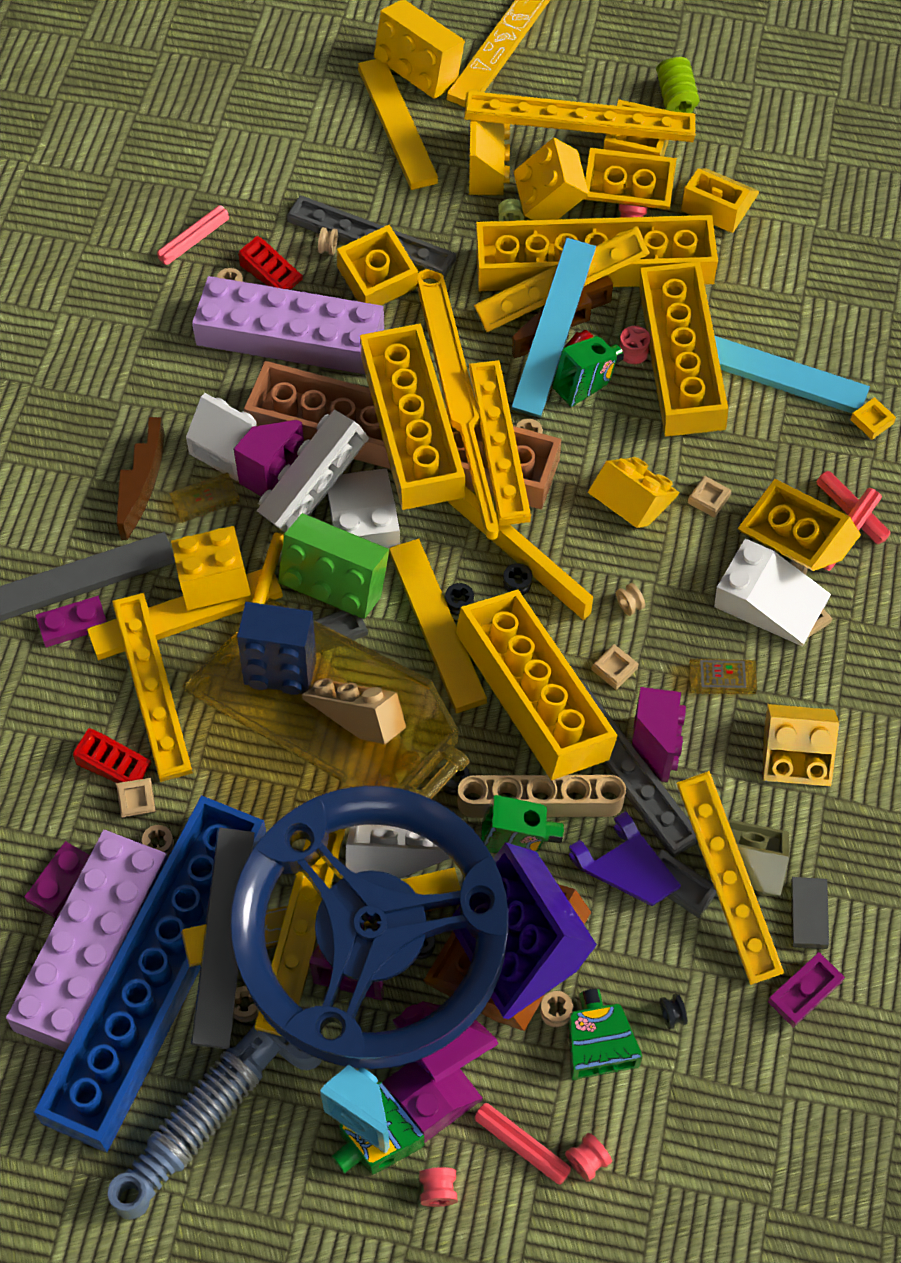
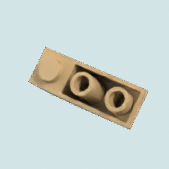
(361, 710)

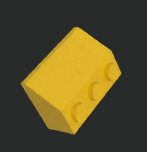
(488, 157)
(630, 178)
(800, 527)

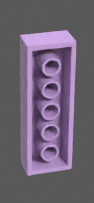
(284, 324)
(85, 939)

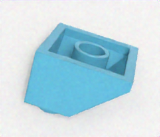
(357, 1103)

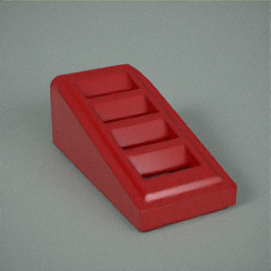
(258, 251)
(104, 743)

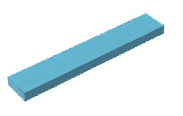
(553, 327)
(790, 376)

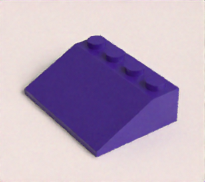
(543, 933)

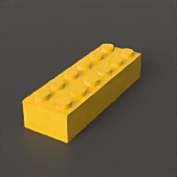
(683, 349)
(412, 417)
(535, 684)

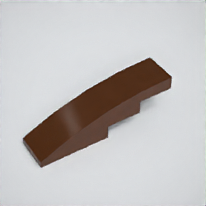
(592, 296)
(139, 483)

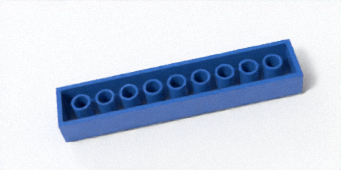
(140, 990)

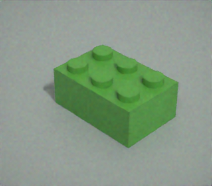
(333, 565)

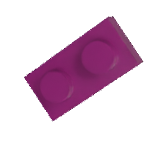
(70, 621)
(57, 880)
(806, 989)

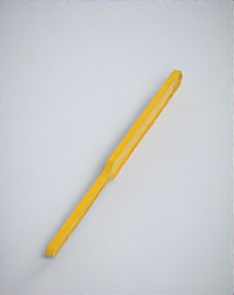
(456, 386)

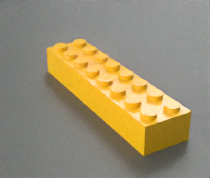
(520, 249)

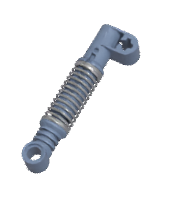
(193, 1122)

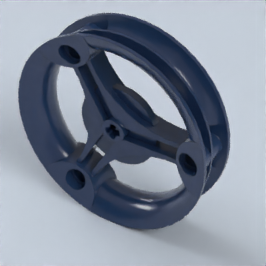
(371, 898)

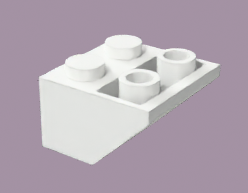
(216, 432)

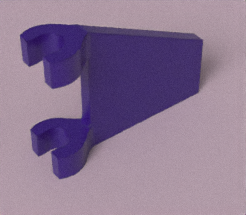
(630, 866)

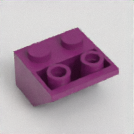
(265, 453)
(659, 730)

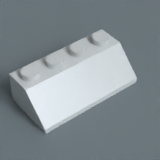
(314, 470)

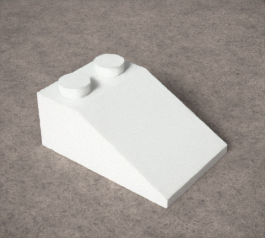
(365, 506)
(770, 593)
(390, 850)

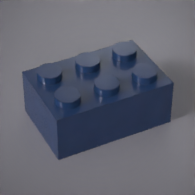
(277, 648)

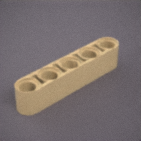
(557, 804)

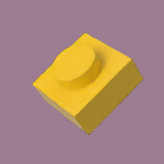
(873, 418)

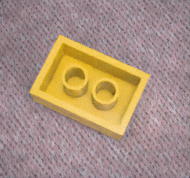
(418, 48)

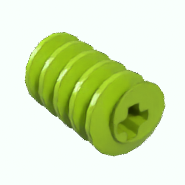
(677, 85)

